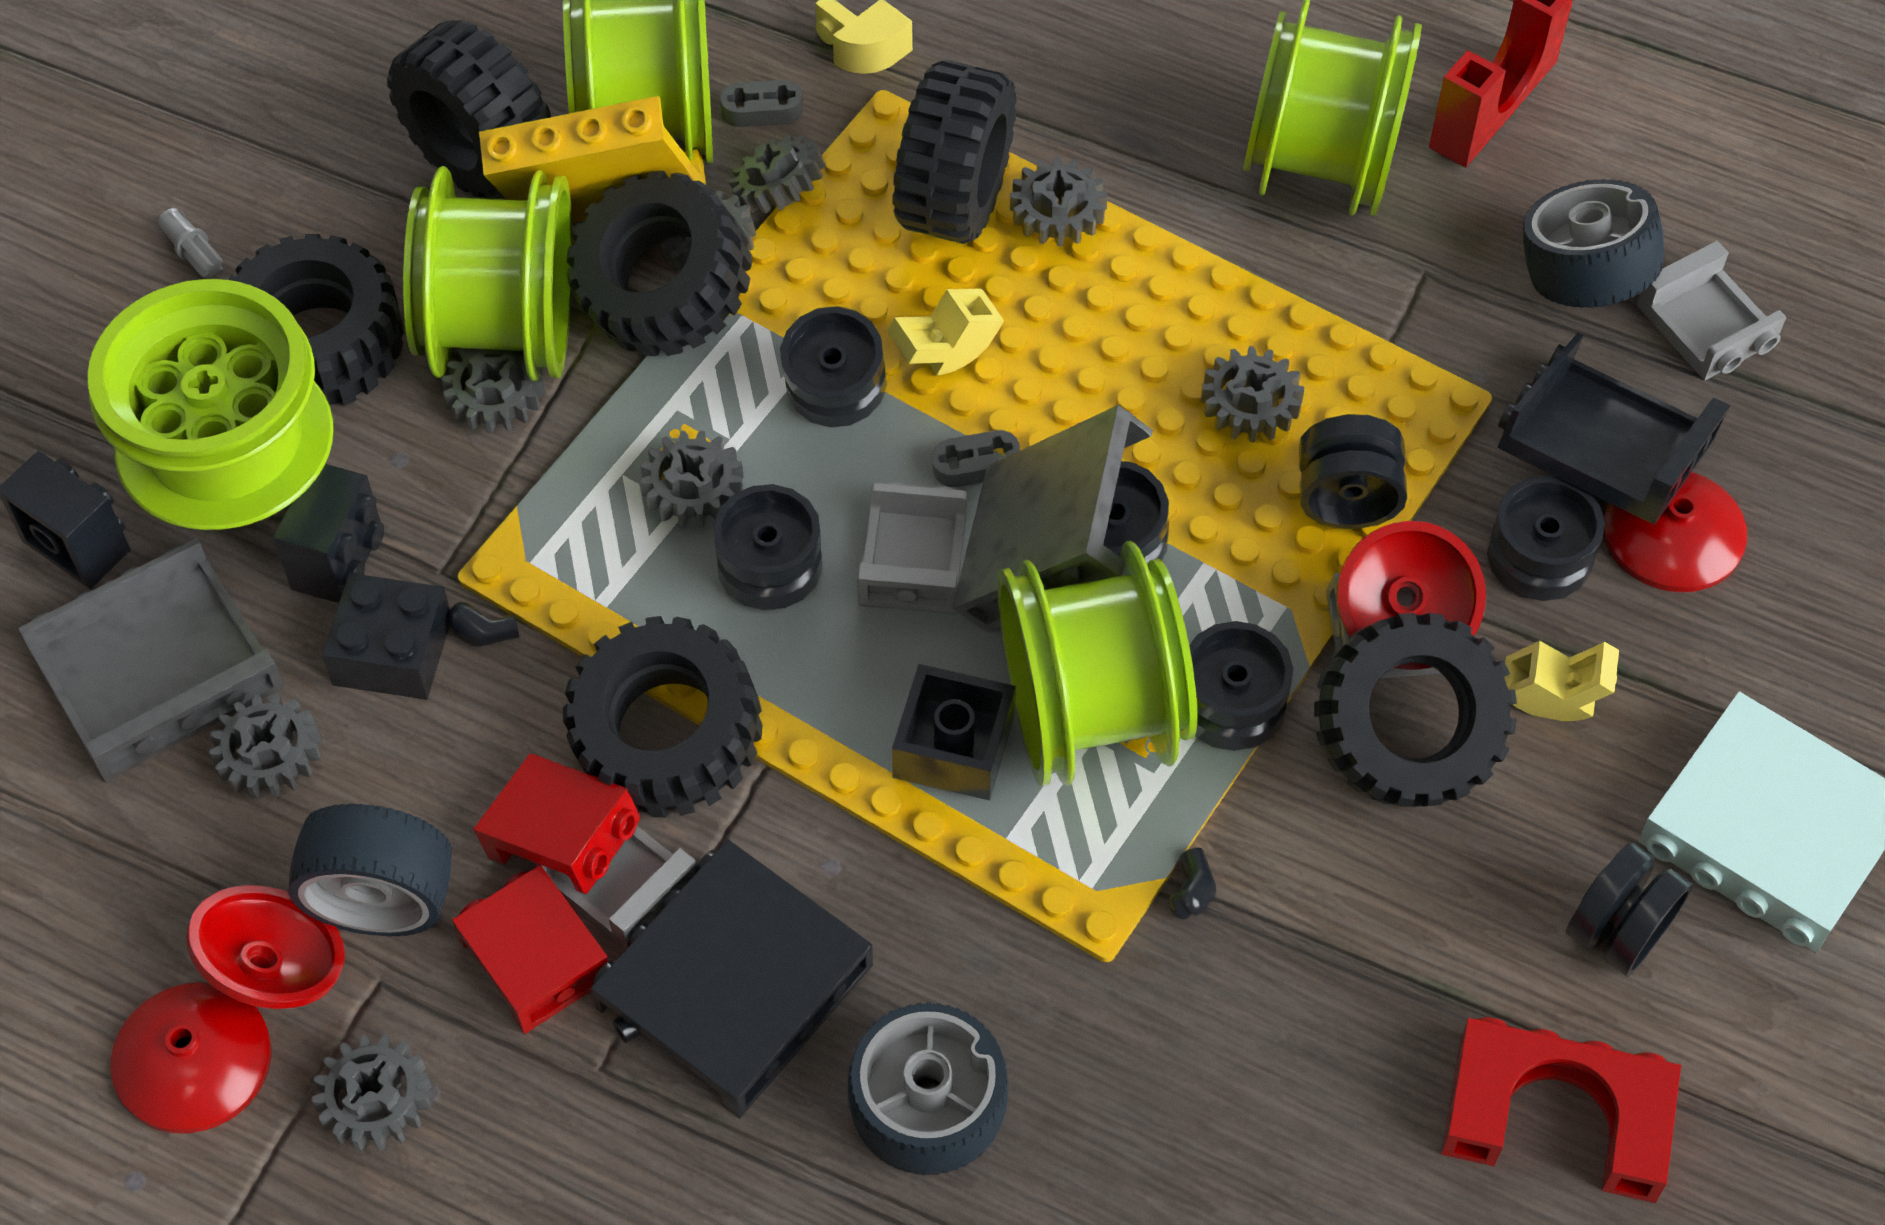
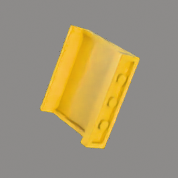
(587, 147)

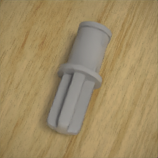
(190, 243)

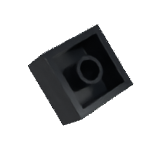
(65, 518)
(329, 533)
(387, 636)
(953, 731)

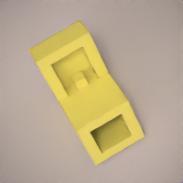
(864, 41)
(953, 333)
(1561, 686)

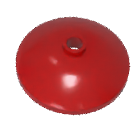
(1680, 549)
(1415, 557)
(263, 948)
(194, 1084)

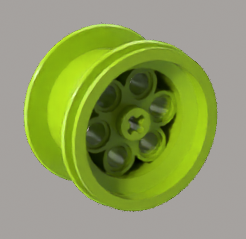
(640, 52)
(1332, 106)
(488, 274)
(210, 404)
(1097, 663)

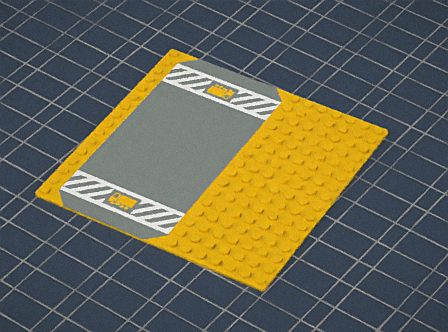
(1083, 330)

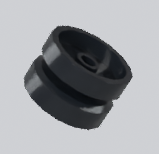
(833, 366)
(1352, 471)
(1138, 513)
(1545, 538)
(768, 546)
(1239, 684)
(1621, 903)

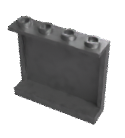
(1047, 509)
(150, 659)

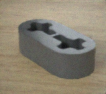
(761, 103)
(973, 454)

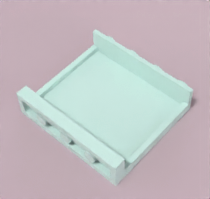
(1773, 822)

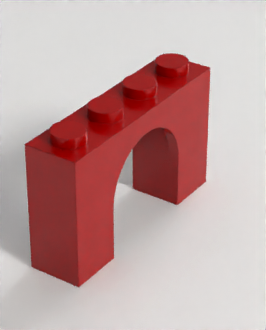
(1483, 94)
(1631, 1089)

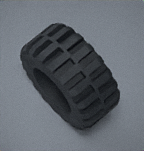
(455, 87)
(954, 151)
(627, 225)
(341, 277)
(652, 658)
(1480, 696)

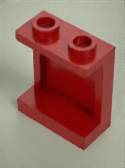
(558, 821)
(531, 946)

